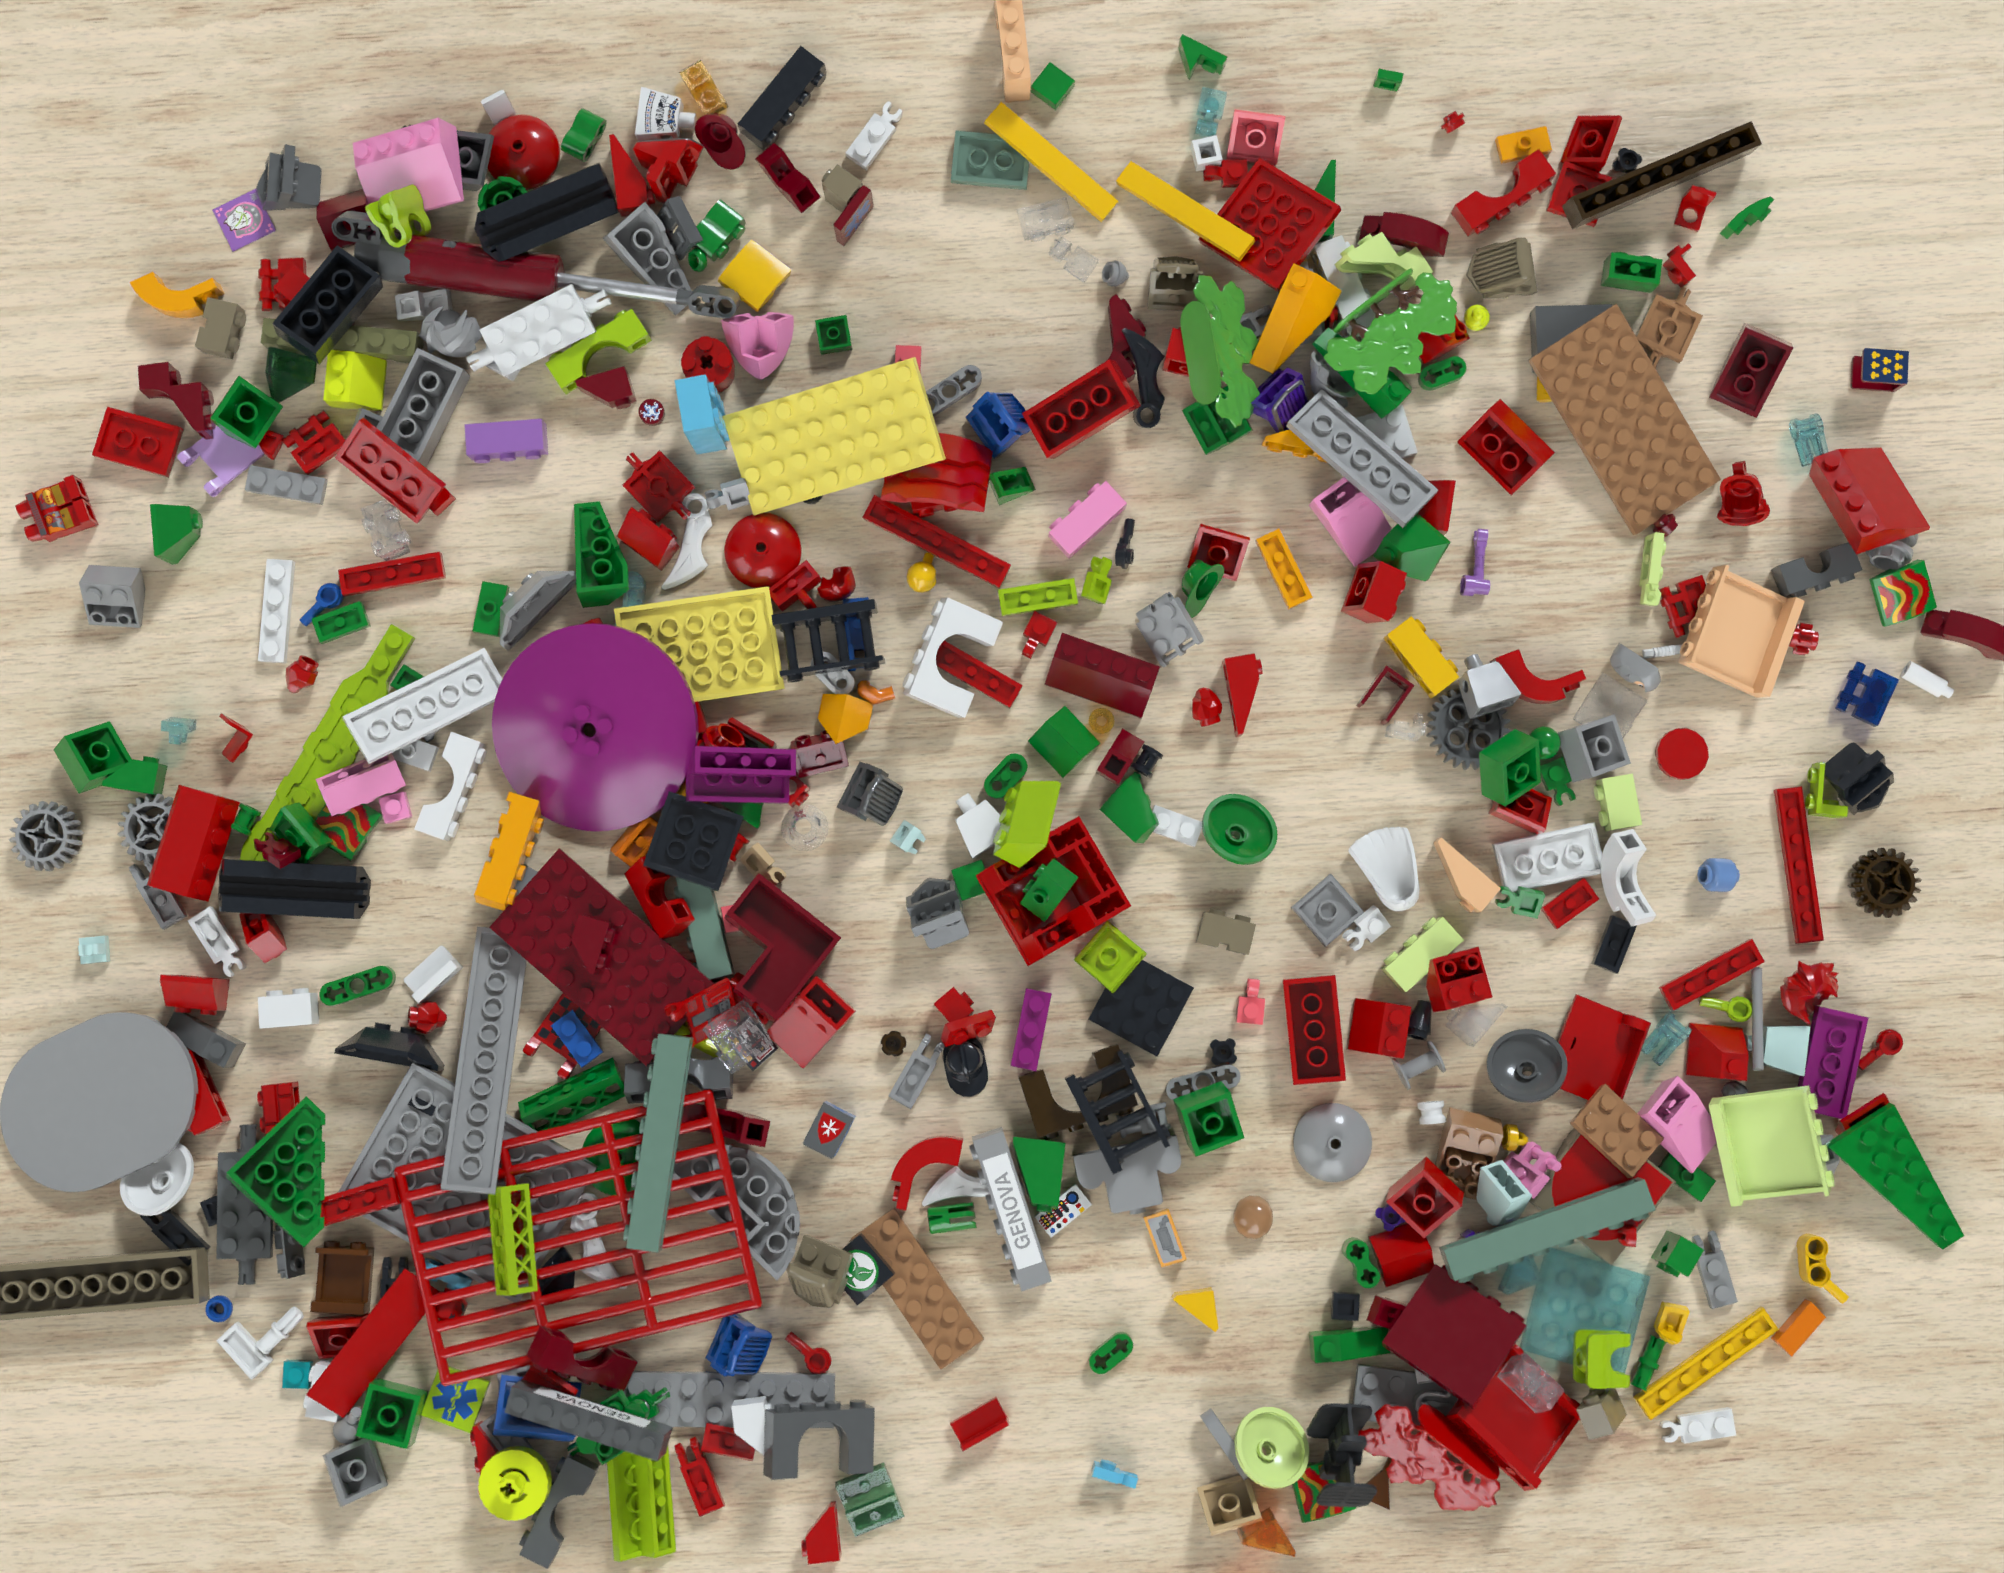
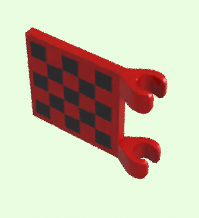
(547, 1035)

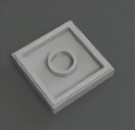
(1327, 910)

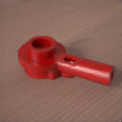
(1887, 1042)
(817, 1359)

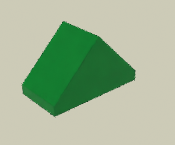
(1010, 484)

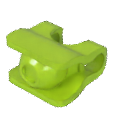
(398, 211)
(1592, 1358)

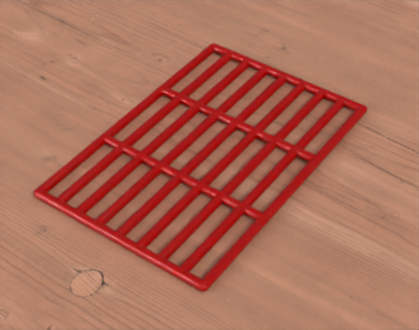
(621, 1198)

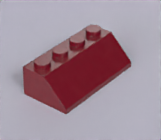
(1102, 675)

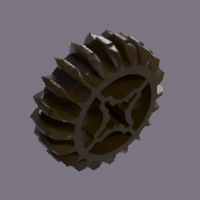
(1896, 866)

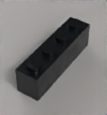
(782, 98)

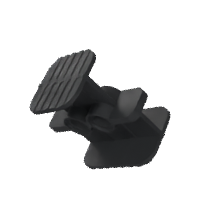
(1341, 1426)

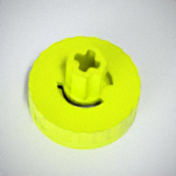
(528, 1494)

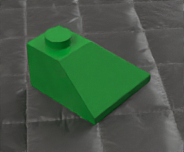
(174, 530)
(1413, 548)

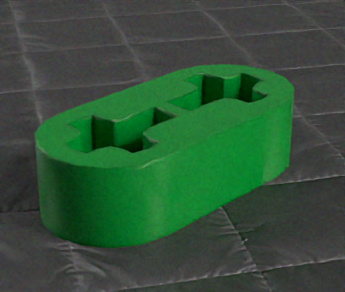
(1440, 367)
(1114, 1358)

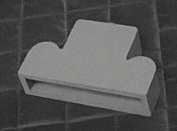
(1138, 1181)

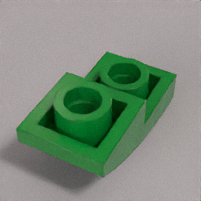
(1752, 213)

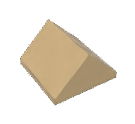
(1229, 1504)

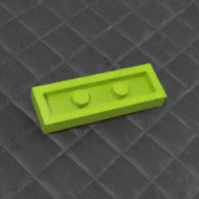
(1038, 597)

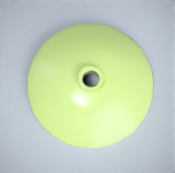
(1283, 1441)

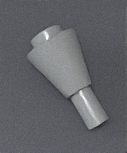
(346, 1428)

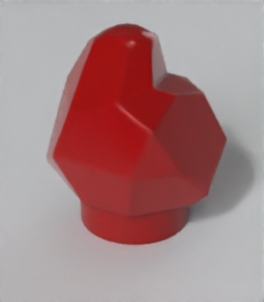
(301, 674)
(1206, 707)
(426, 1017)

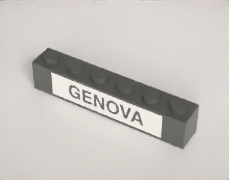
(588, 1420)

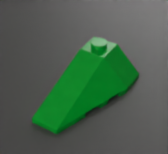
(600, 565)

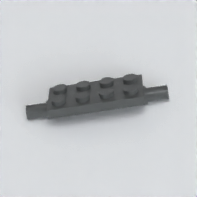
(242, 1227)

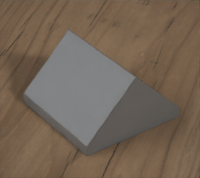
(354, 1470)

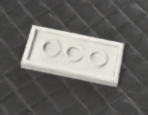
(1549, 857)

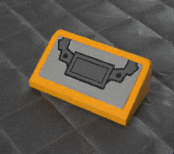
(1165, 1238)

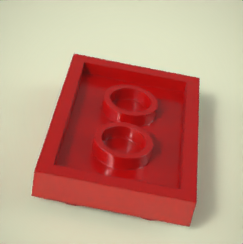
(137, 442)

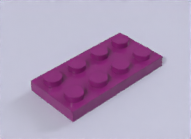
(1833, 1059)

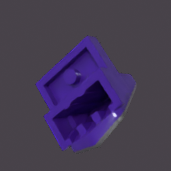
(1281, 398)

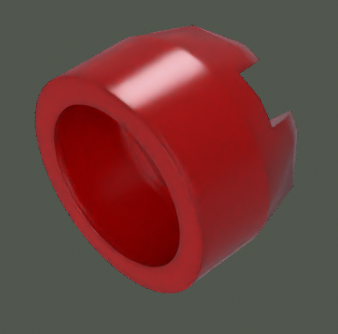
(1630, 1236)

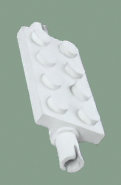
(538, 330)

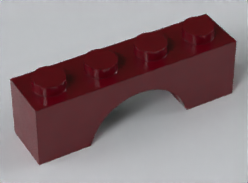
(554, 1351)

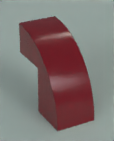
(787, 178)

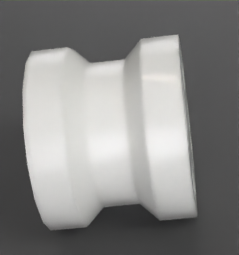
(1431, 1112)

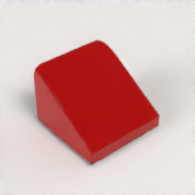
(442, 502)

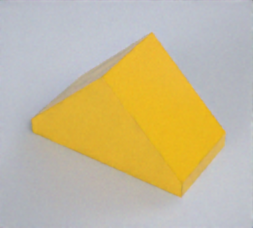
(1200, 1304)

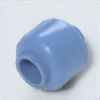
(1718, 874)

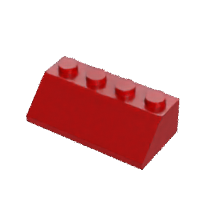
(193, 843)

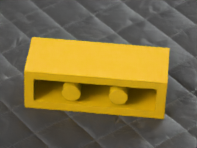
(1422, 656)

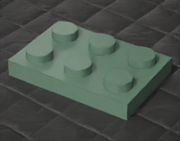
(987, 161)

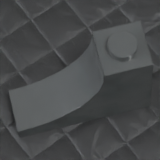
(1554, 322)

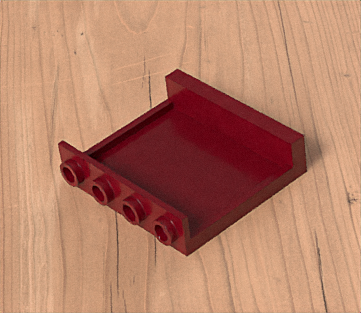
(1454, 1335)

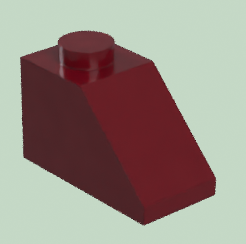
(609, 388)

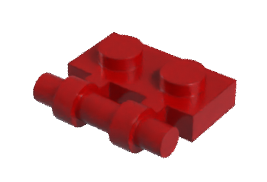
(267, 274)
(318, 448)
(1689, 594)

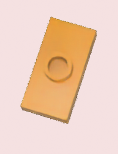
(1522, 144)

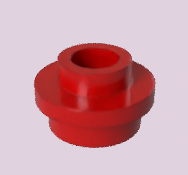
(1453, 121)

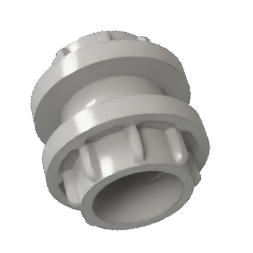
(1893, 554)

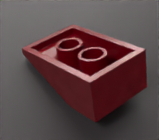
(1751, 370)

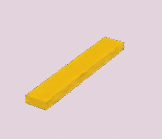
(1051, 161)
(1185, 211)
(1706, 1363)

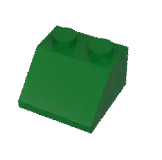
(91, 755)

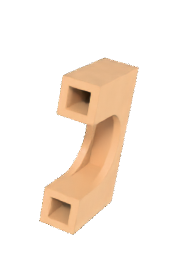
(1014, 50)

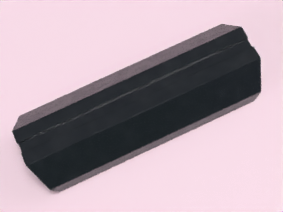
(545, 213)
(294, 889)

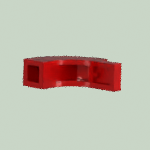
(1533, 688)
(927, 1151)

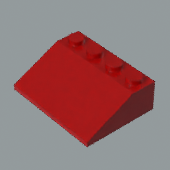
(1866, 497)

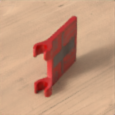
(702, 1008)

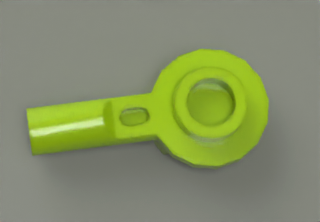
(1737, 1008)

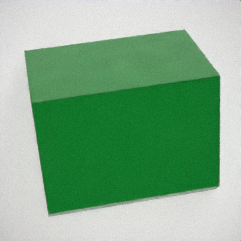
(245, 413)
(1063, 741)
(301, 830)

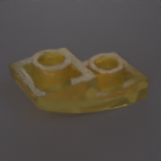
(703, 88)

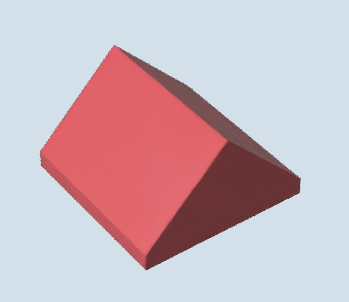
(1255, 136)

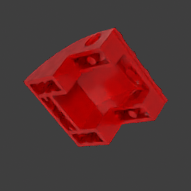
(1086, 905)

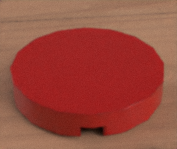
(1682, 753)

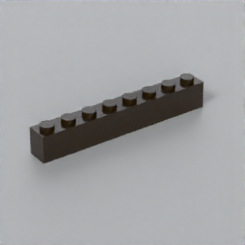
(1661, 175)

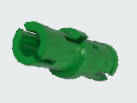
(1648, 1363)

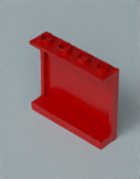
(1512, 1432)

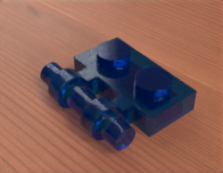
(1874, 696)

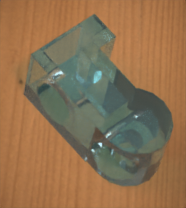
(637, 590)

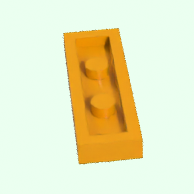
(1283, 569)

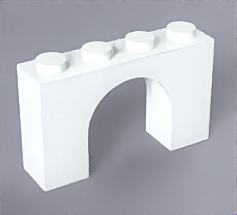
(925, 680)

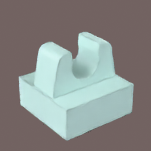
(906, 836)
(94, 949)

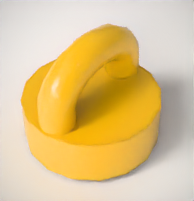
(1511, 1137)

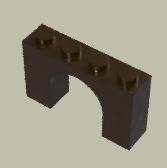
(1050, 1117)

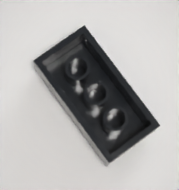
(328, 304)

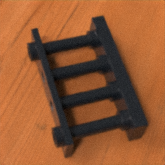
(837, 615)
(1103, 1132)

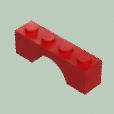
(1478, 210)

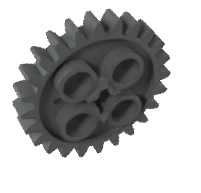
(1445, 724)

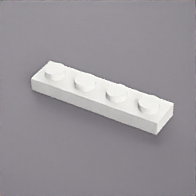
(276, 611)

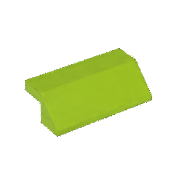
(641, 1506)

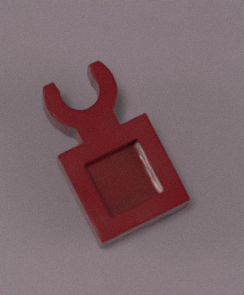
(279, 852)

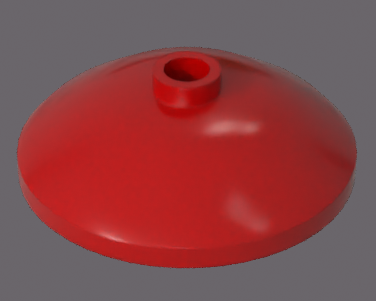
(534, 161)
(766, 567)

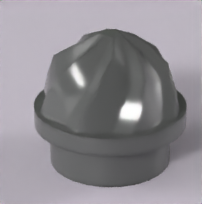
(1734, 1088)

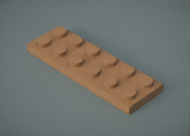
(922, 1291)

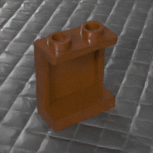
(343, 1278)

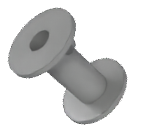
(1419, 1065)

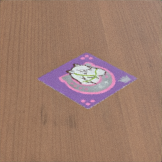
(243, 220)

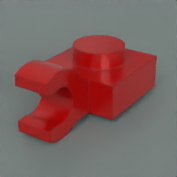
(1230, 172)
(1039, 632)

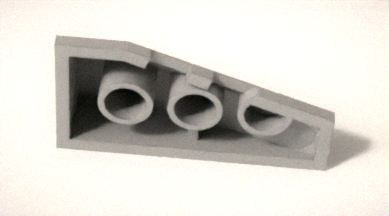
(647, 251)

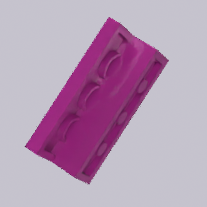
(740, 775)

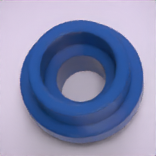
(212, 1312)

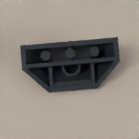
(391, 1046)

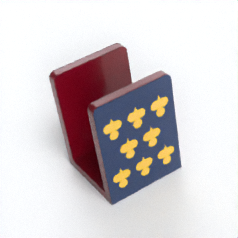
(1880, 370)

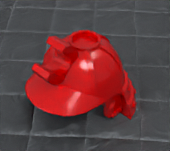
(1742, 498)

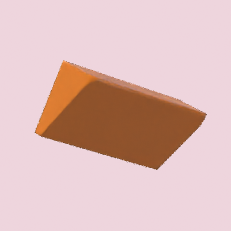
(635, 841)
(1798, 1327)

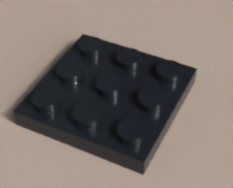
(693, 841)
(1143, 1007)

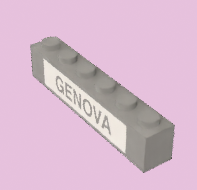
(1011, 1209)

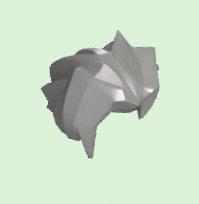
(450, 332)

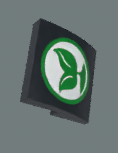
(866, 1271)

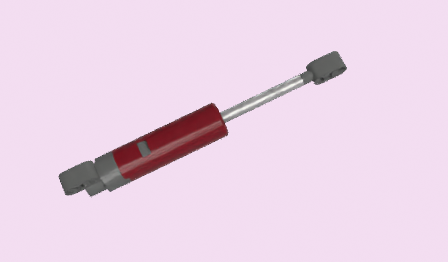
(522, 277)

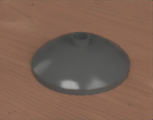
(1522, 1052)

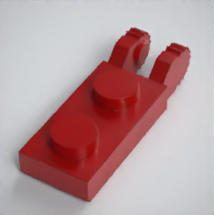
(699, 1479)

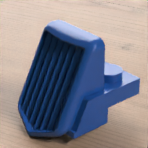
(998, 421)
(738, 1347)

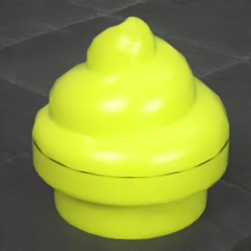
(1476, 317)

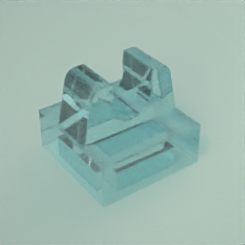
(178, 728)

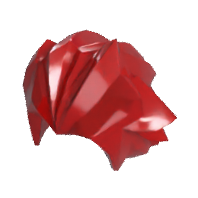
(1808, 988)

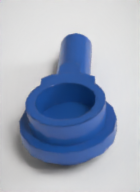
(327, 597)

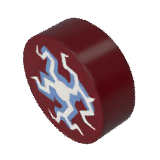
(651, 412)

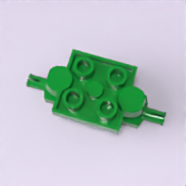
(641, 1405)

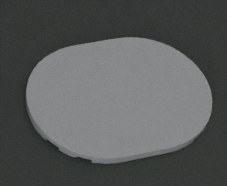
(98, 1101)

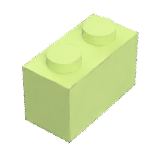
(1618, 802)

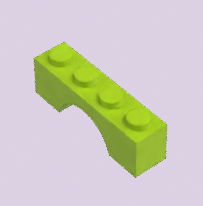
(622, 332)

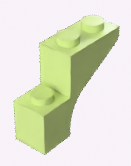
(1379, 257)

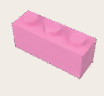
(1086, 519)
(360, 783)

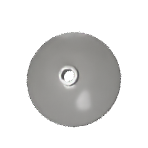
(1314, 1137)

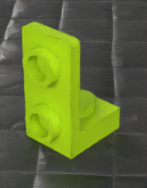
(1814, 798)

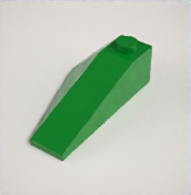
(1387, 397)

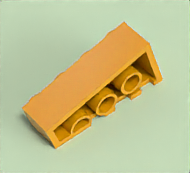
(509, 852)

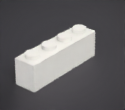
(1353, 293)

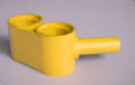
(1808, 1261)

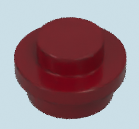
(1665, 524)

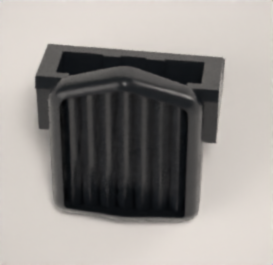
(1859, 778)

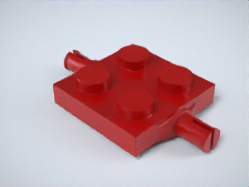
(658, 486)

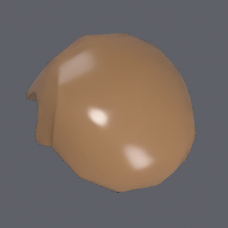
(1253, 1217)

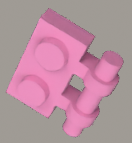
(1530, 1175)

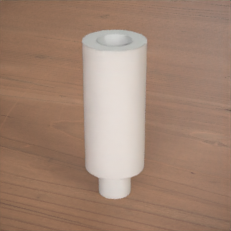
(1926, 680)

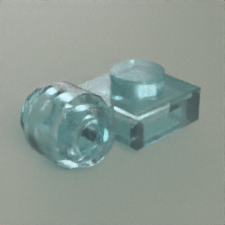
(1211, 107)

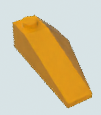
(1299, 309)

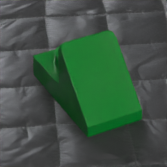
(1195, 53)

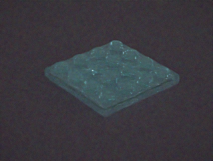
(1582, 1296)

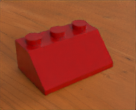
(1505, 447)

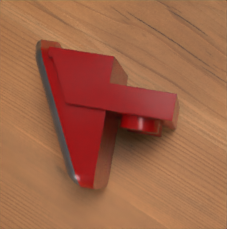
(668, 163)

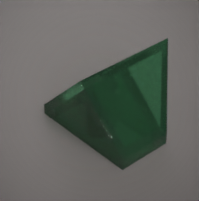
(288, 373)

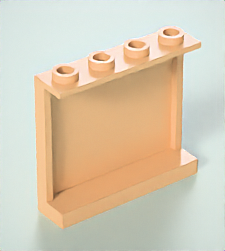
(1740, 632)

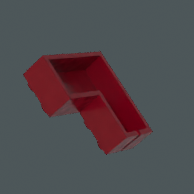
(791, 941)

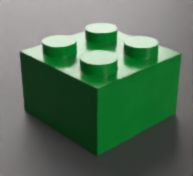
(1208, 1118)
(391, 1413)

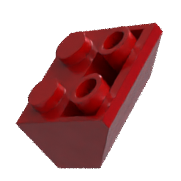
(1437, 346)
(647, 539)
(1457, 980)

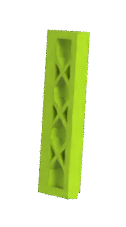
(503, 1241)

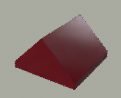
(332, 208)

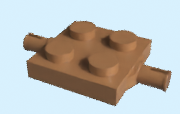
(1668, 327)

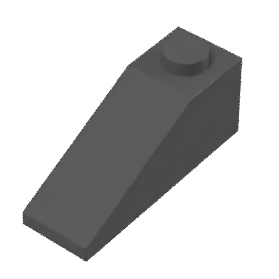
(206, 1039)

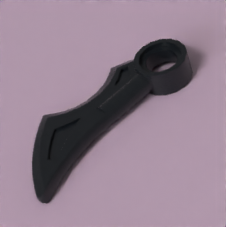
(1147, 360)

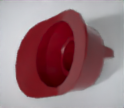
(721, 140)

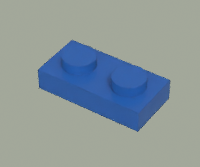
(577, 1038)

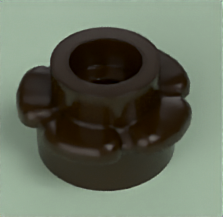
(895, 1050)

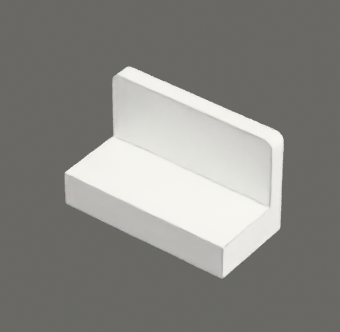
(432, 974)

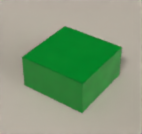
(1052, 86)
(833, 334)
(966, 880)

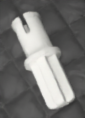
(280, 1330)

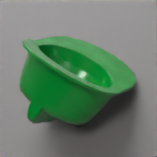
(1199, 584)

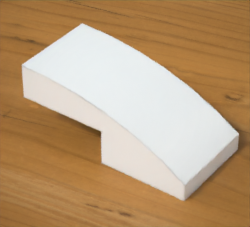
(418, 305)

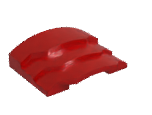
(955, 481)

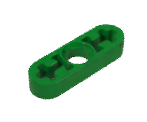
(337, 985)

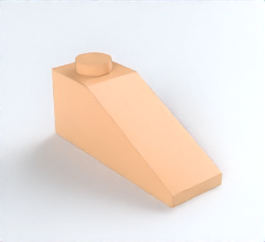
(1467, 881)

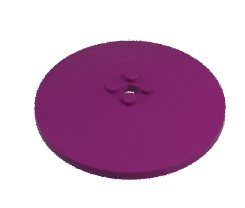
(640, 718)

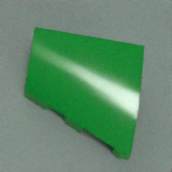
(1131, 810)

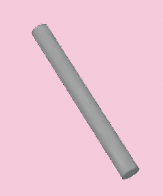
(1757, 1019)

